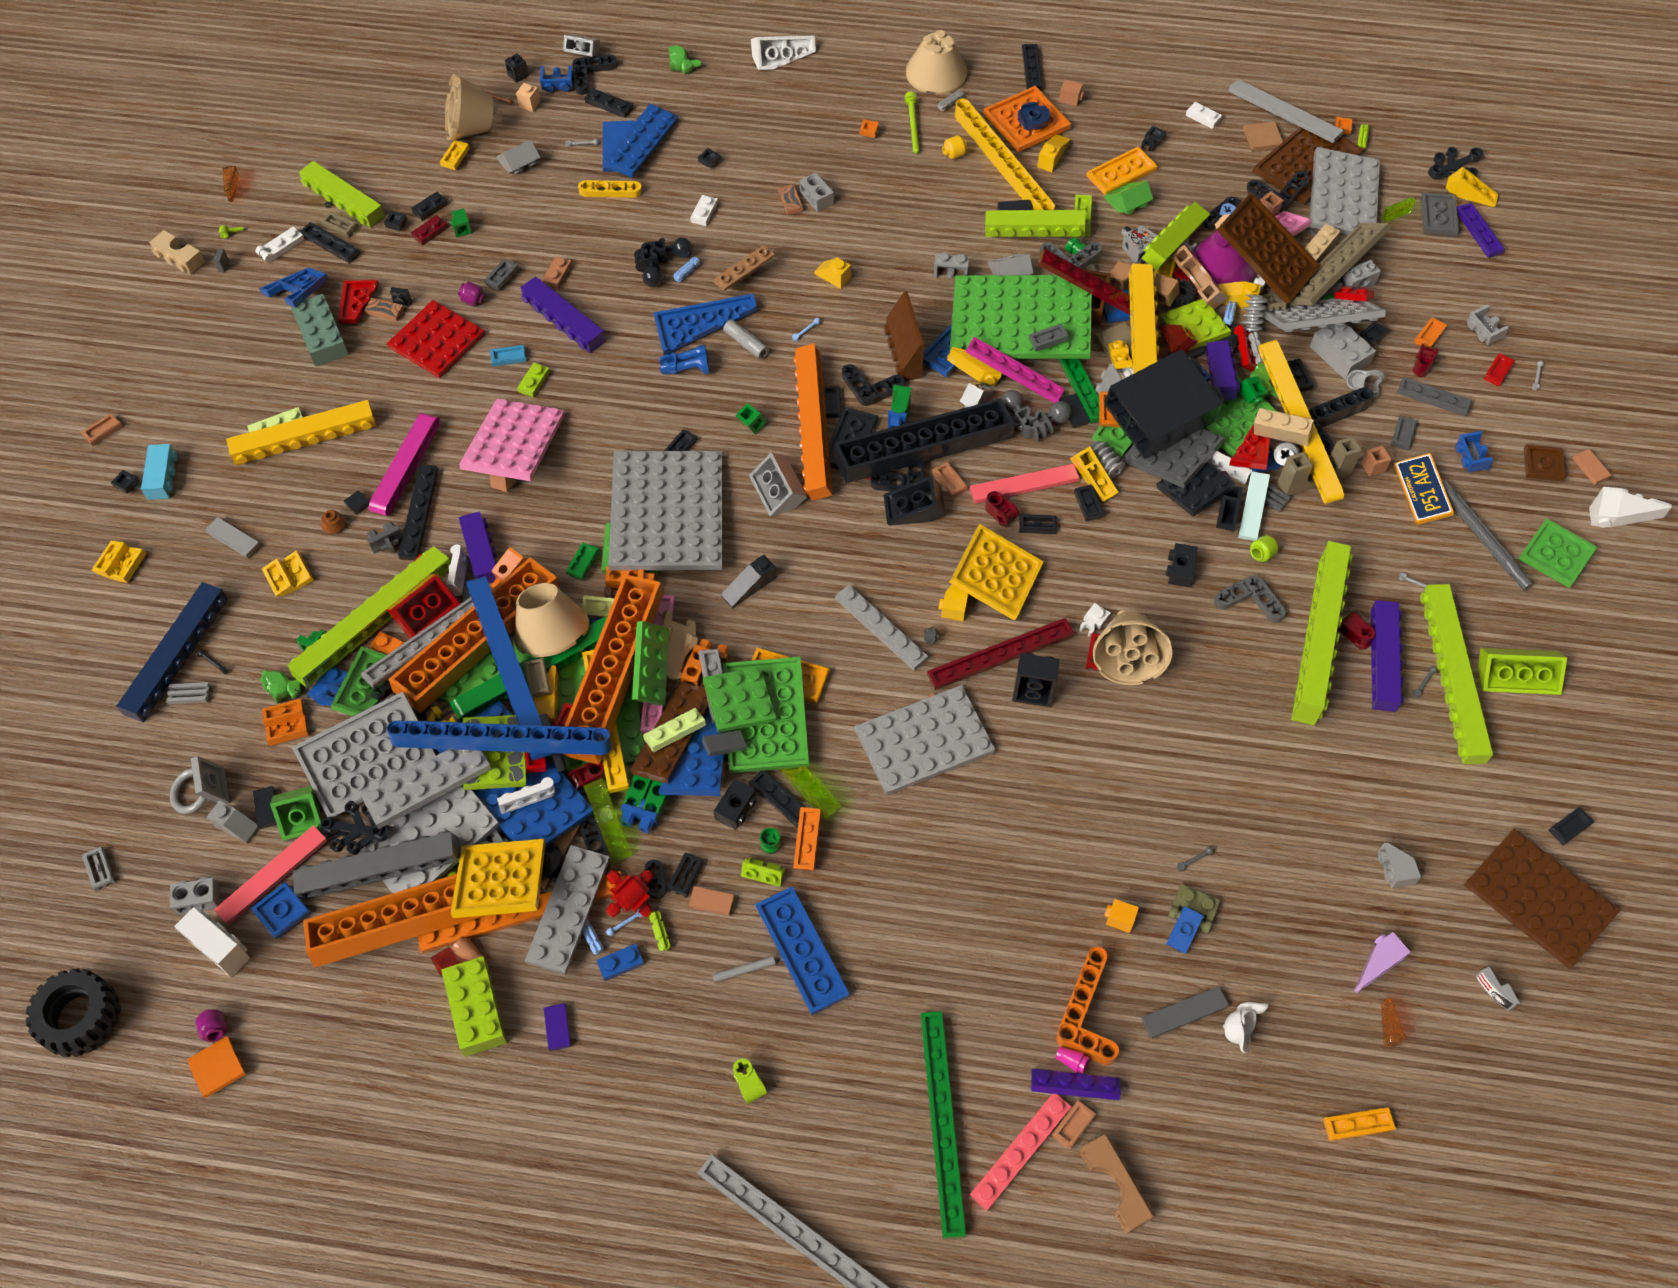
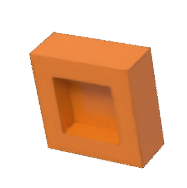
(1344, 124)
(869, 128)

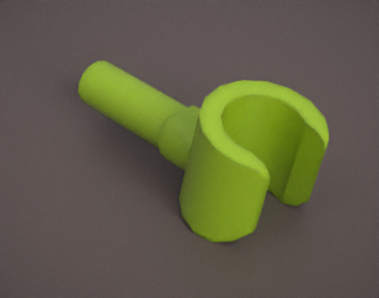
(225, 230)

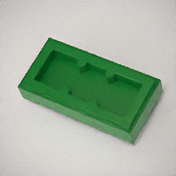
(582, 561)

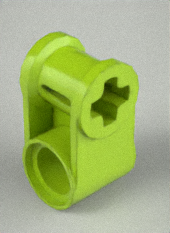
(749, 1083)

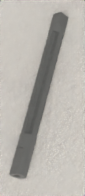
(1487, 538)

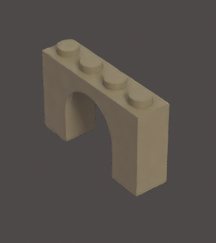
(1296, 470)

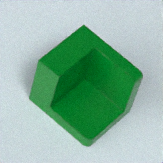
(304, 642)

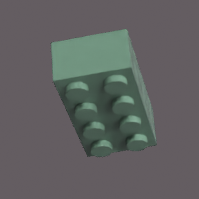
(319, 330)

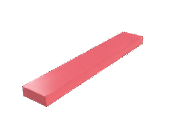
(1026, 482)
(270, 875)

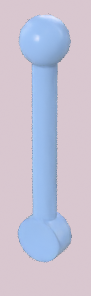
(795, 337)
(610, 931)

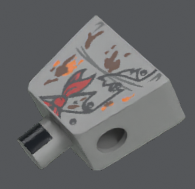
(1136, 241)

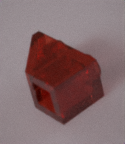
(1177, 337)

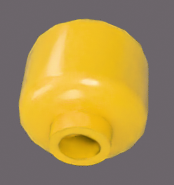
(954, 147)

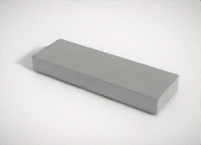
(232, 537)

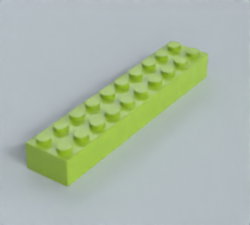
(1322, 634)

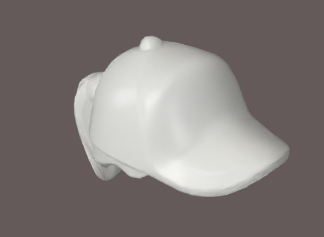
(1242, 1023)

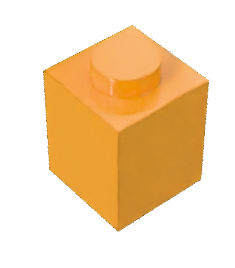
(1121, 915)

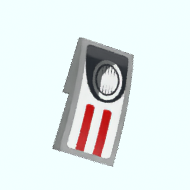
(1501, 994)

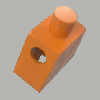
(506, 565)

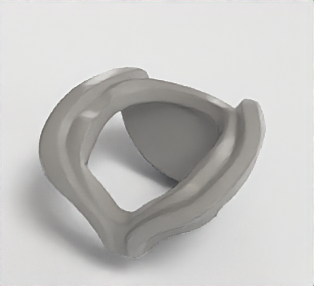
(1357, 378)

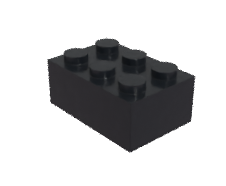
(1035, 679)

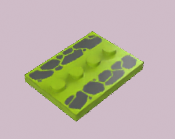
(506, 767)

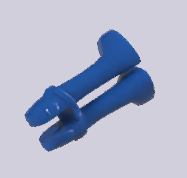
(671, 362)

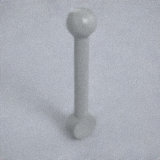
(569, 143)
(1536, 386)
(1403, 577)

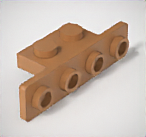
(743, 268)

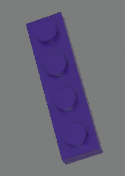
(1479, 230)
(1075, 1084)

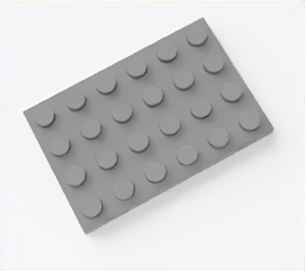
(1343, 190)
(1323, 313)
(924, 740)
(358, 755)
(456, 812)

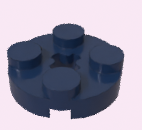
(1029, 122)

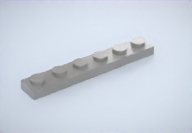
(881, 627)

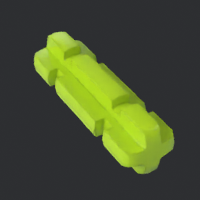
(1363, 136)
(659, 931)

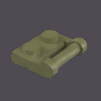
(1197, 902)

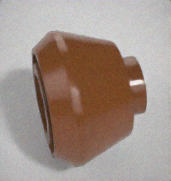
(332, 521)

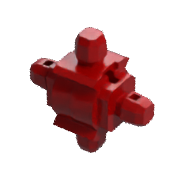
(629, 893)

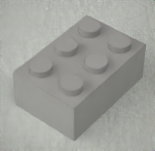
(1342, 349)

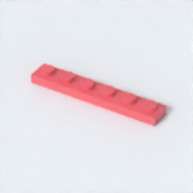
(1020, 1151)

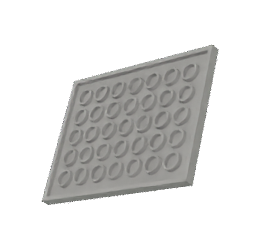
(666, 510)

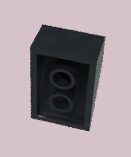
(915, 502)

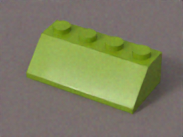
(1521, 671)

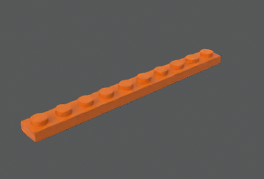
(492, 923)

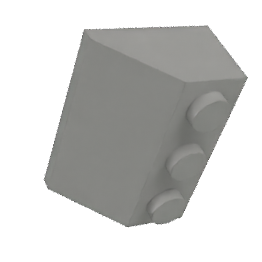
(777, 484)

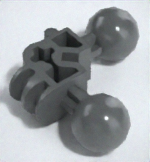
(1040, 424)

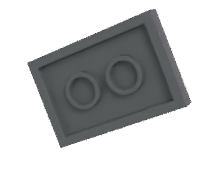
(1439, 214)

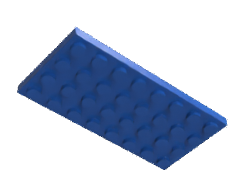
(543, 819)

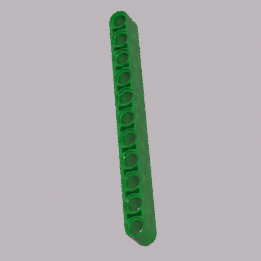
(493, 690)

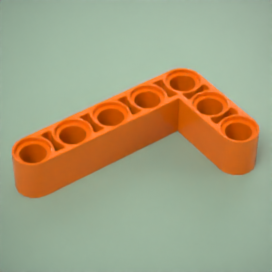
(1080, 1007)

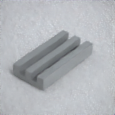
(188, 689)
(103, 882)

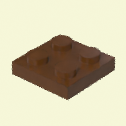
(1544, 463)

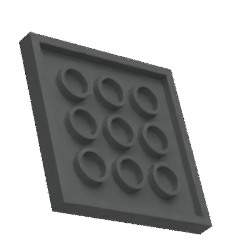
(1180, 460)

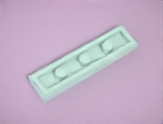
(1254, 506)

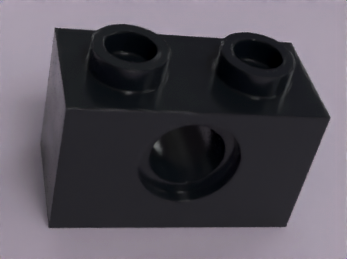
(1185, 556)
(736, 793)

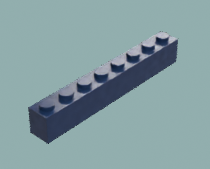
(172, 652)

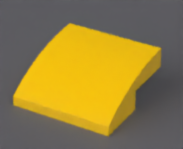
(119, 561)
(287, 574)

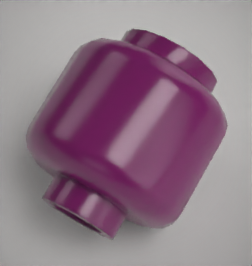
(471, 293)
(211, 1025)

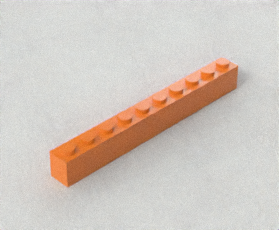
(813, 422)

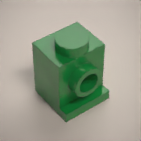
(460, 223)
(1253, 390)
(751, 418)

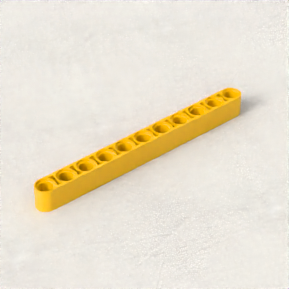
(1001, 156)
(1293, 404)

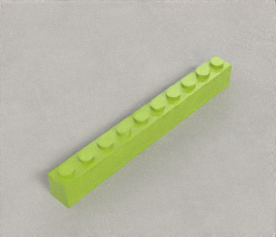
(364, 620)
(1456, 675)

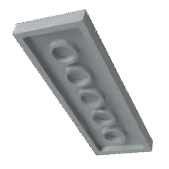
(423, 784)
(567, 910)

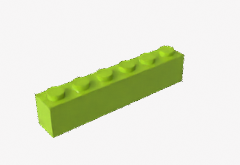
(341, 194)
(1035, 223)
(1175, 236)

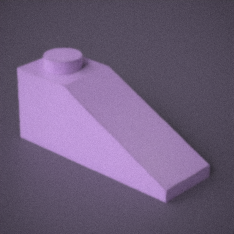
(1383, 957)

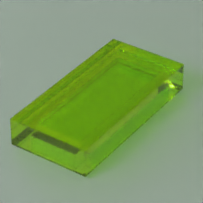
(1398, 209)

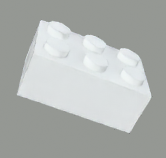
(213, 941)

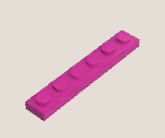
(1015, 370)

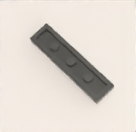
(1434, 396)
(1185, 1012)

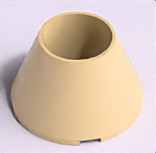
(467, 109)
(547, 621)

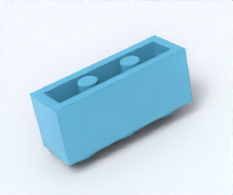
(159, 471)

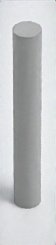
(743, 969)

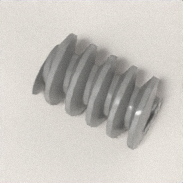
(1254, 312)
(1279, 453)
(1108, 458)

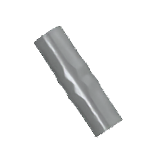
(746, 339)

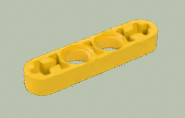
(610, 186)

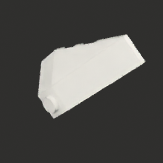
(777, 51)
(1618, 508)

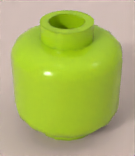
(1264, 548)

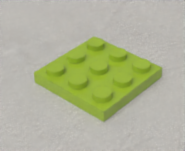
(1200, 319)

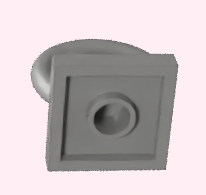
(208, 782)

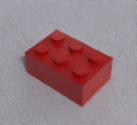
(422, 605)

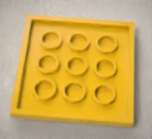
(996, 572)
(498, 878)

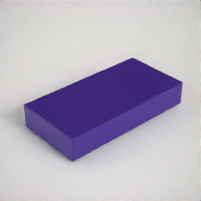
(557, 1027)

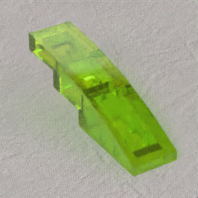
(812, 790)
(608, 820)

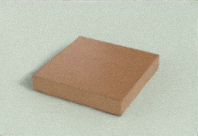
(1262, 136)

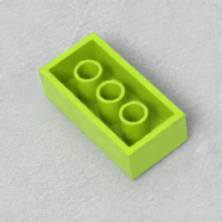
(474, 1006)

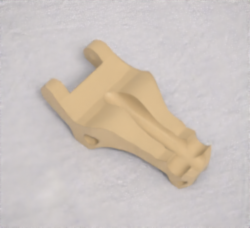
(681, 641)

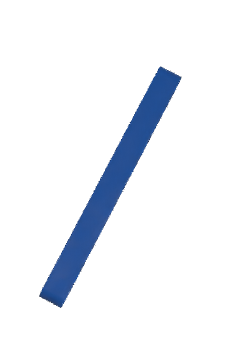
(504, 656)
(499, 737)

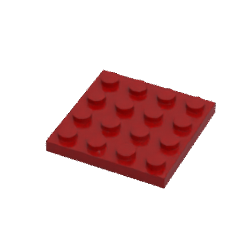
(436, 338)

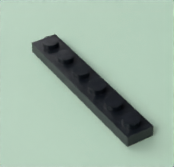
(418, 512)

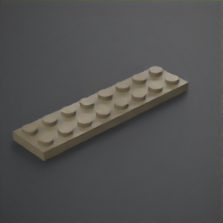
(1340, 261)

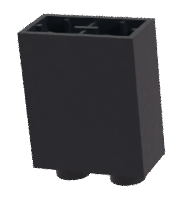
(1164, 403)

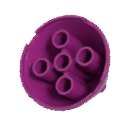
(1223, 261)

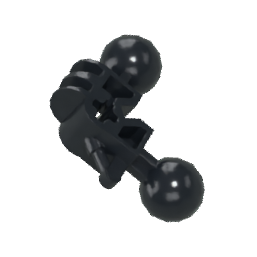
(652, 274)

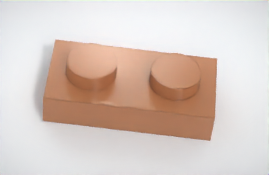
(557, 272)

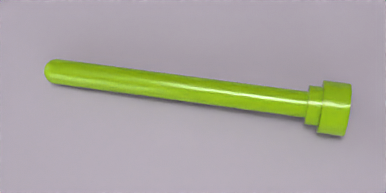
(911, 100)

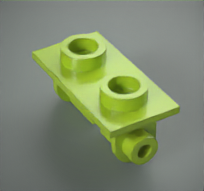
(768, 874)

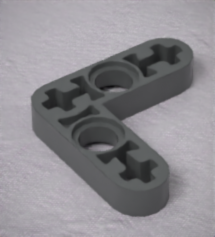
(1086, 252)
(1251, 591)

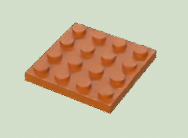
(1004, 118)

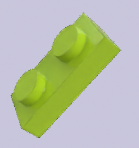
(533, 379)

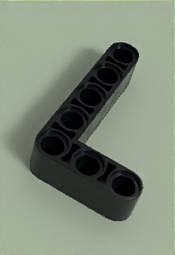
(1337, 410)

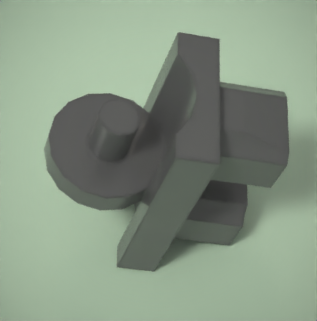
(386, 539)

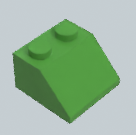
(1130, 196)
(296, 812)

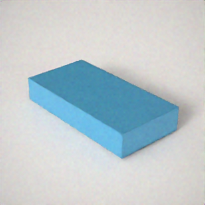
(508, 355)

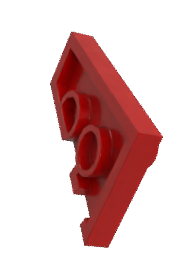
(355, 298)
(1252, 452)

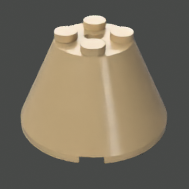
(937, 65)
(1132, 649)

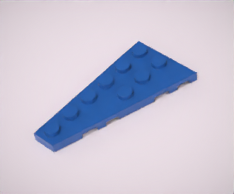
(689, 323)
(697, 771)

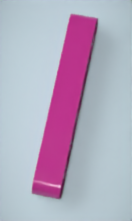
(404, 464)

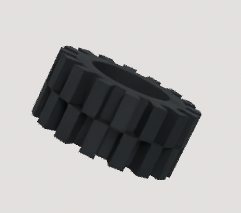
(1186, 289)

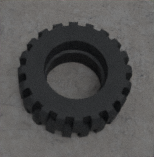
(55, 995)

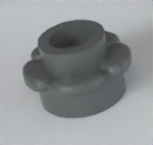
(931, 635)

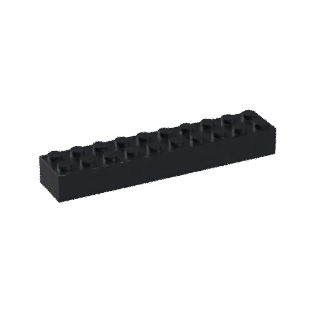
(923, 440)

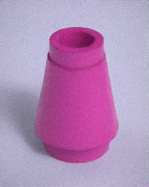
(1073, 1059)

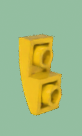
(1119, 354)

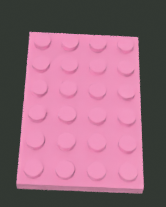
(512, 440)

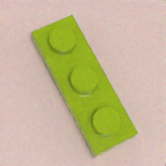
(1084, 202)

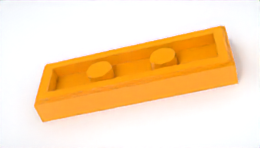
(1359, 1124)

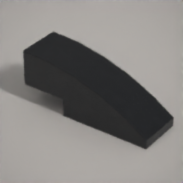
(1229, 510)

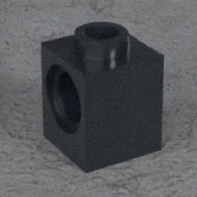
(516, 68)

